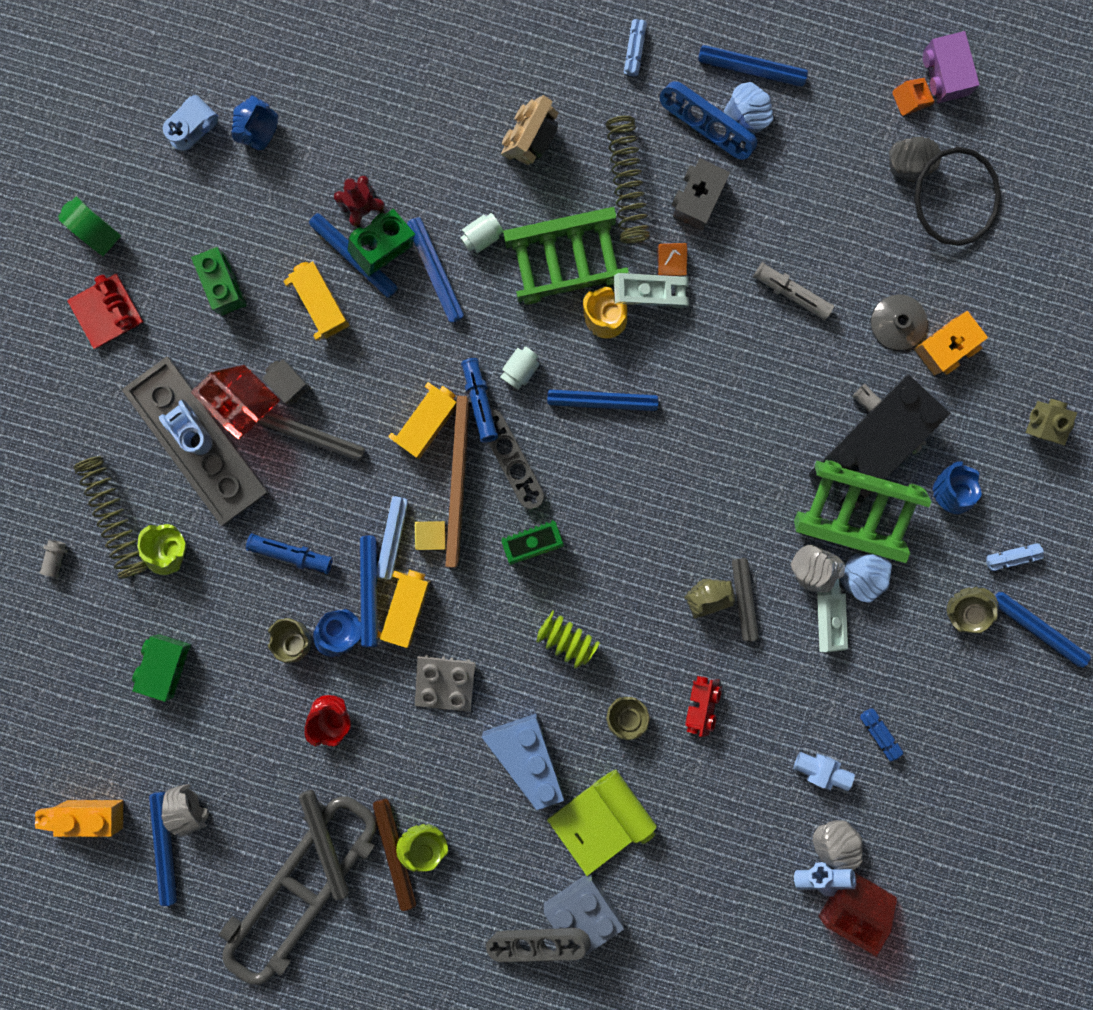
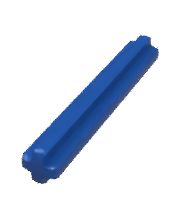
(752, 65)
(340, 243)
(435, 271)
(602, 400)
(368, 584)
(1042, 630)
(162, 852)

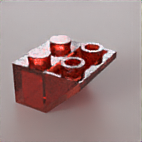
(235, 398)
(861, 914)

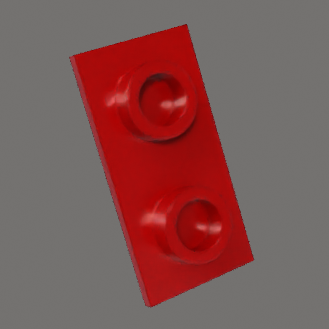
(703, 717)

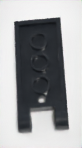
(888, 433)

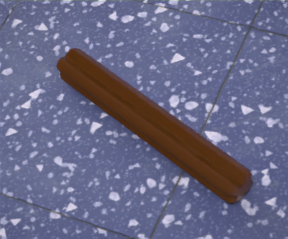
(390, 840)

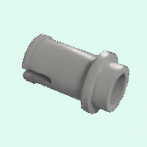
(53, 558)

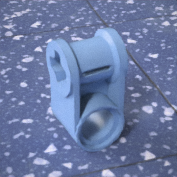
(191, 120)
(183, 425)

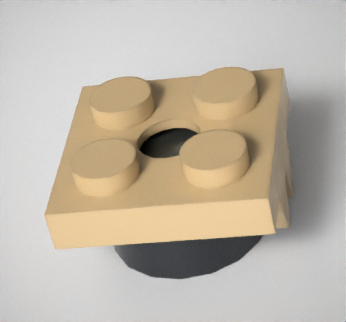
(532, 131)

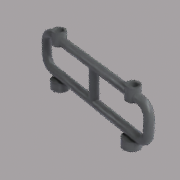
(235, 930)

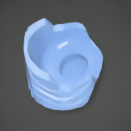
(750, 107)
(866, 576)

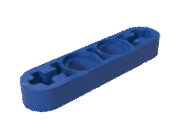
(710, 116)

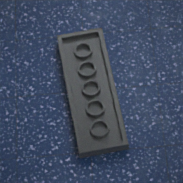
(221, 474)

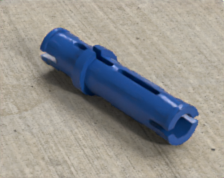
(472, 370)
(300, 557)

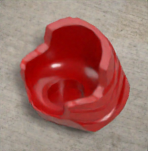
(327, 721)

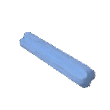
(392, 538)

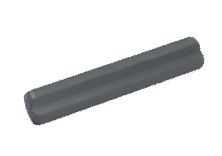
(745, 599)

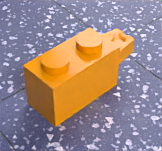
(82, 818)

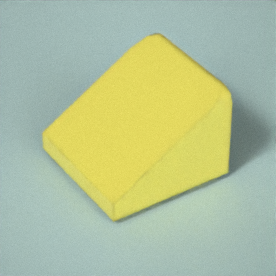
(430, 535)

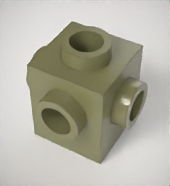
(1051, 421)

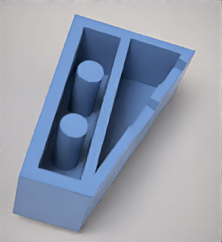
(527, 759)

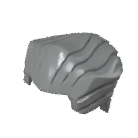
(817, 568)
(182, 811)
(838, 845)

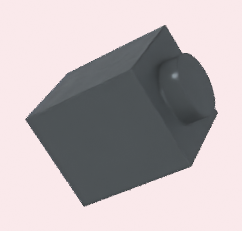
(285, 382)

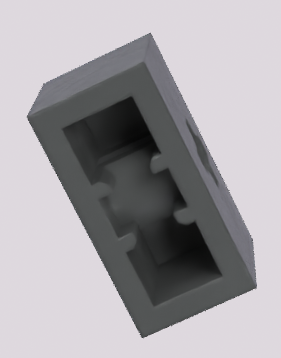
(706, 178)

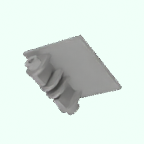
(444, 683)

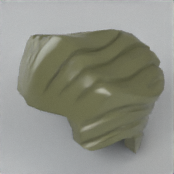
(710, 597)
(973, 610)

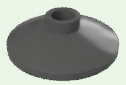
(886, 326)

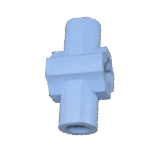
(824, 771)
(813, 879)

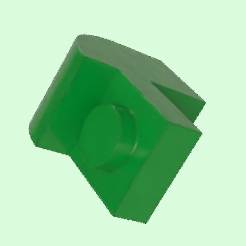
(88, 226)

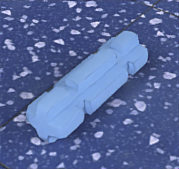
(635, 47)
(1015, 557)

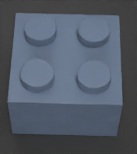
(587, 908)

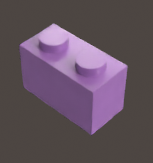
(950, 67)

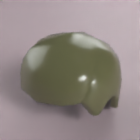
(289, 640)
(627, 718)

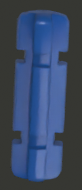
(881, 734)

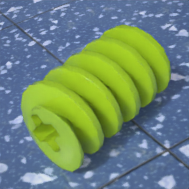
(566, 640)

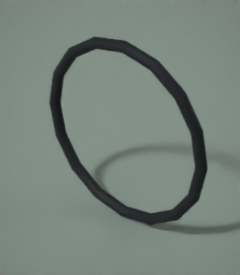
(983, 160)

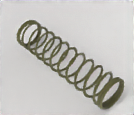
(638, 230)
(91, 463)

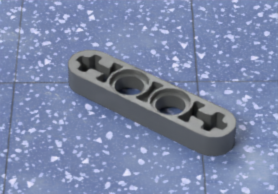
(514, 457)
(539, 951)

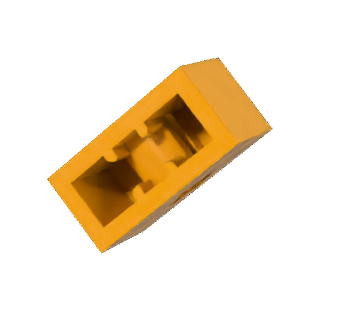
(963, 332)

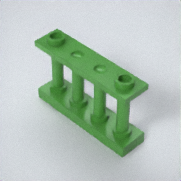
(546, 233)
(866, 537)

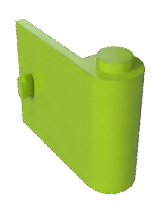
(605, 819)

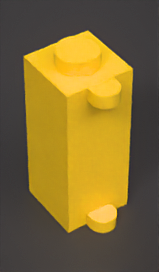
(317, 299)
(426, 420)
(405, 608)

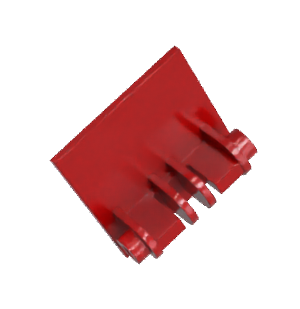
(105, 310)

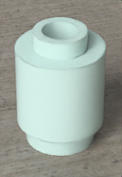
(481, 233)
(520, 367)

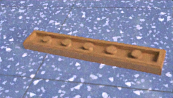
(457, 481)

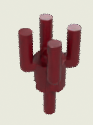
(358, 200)

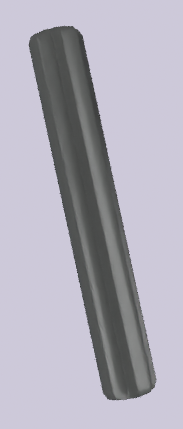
(312, 436)
(323, 844)

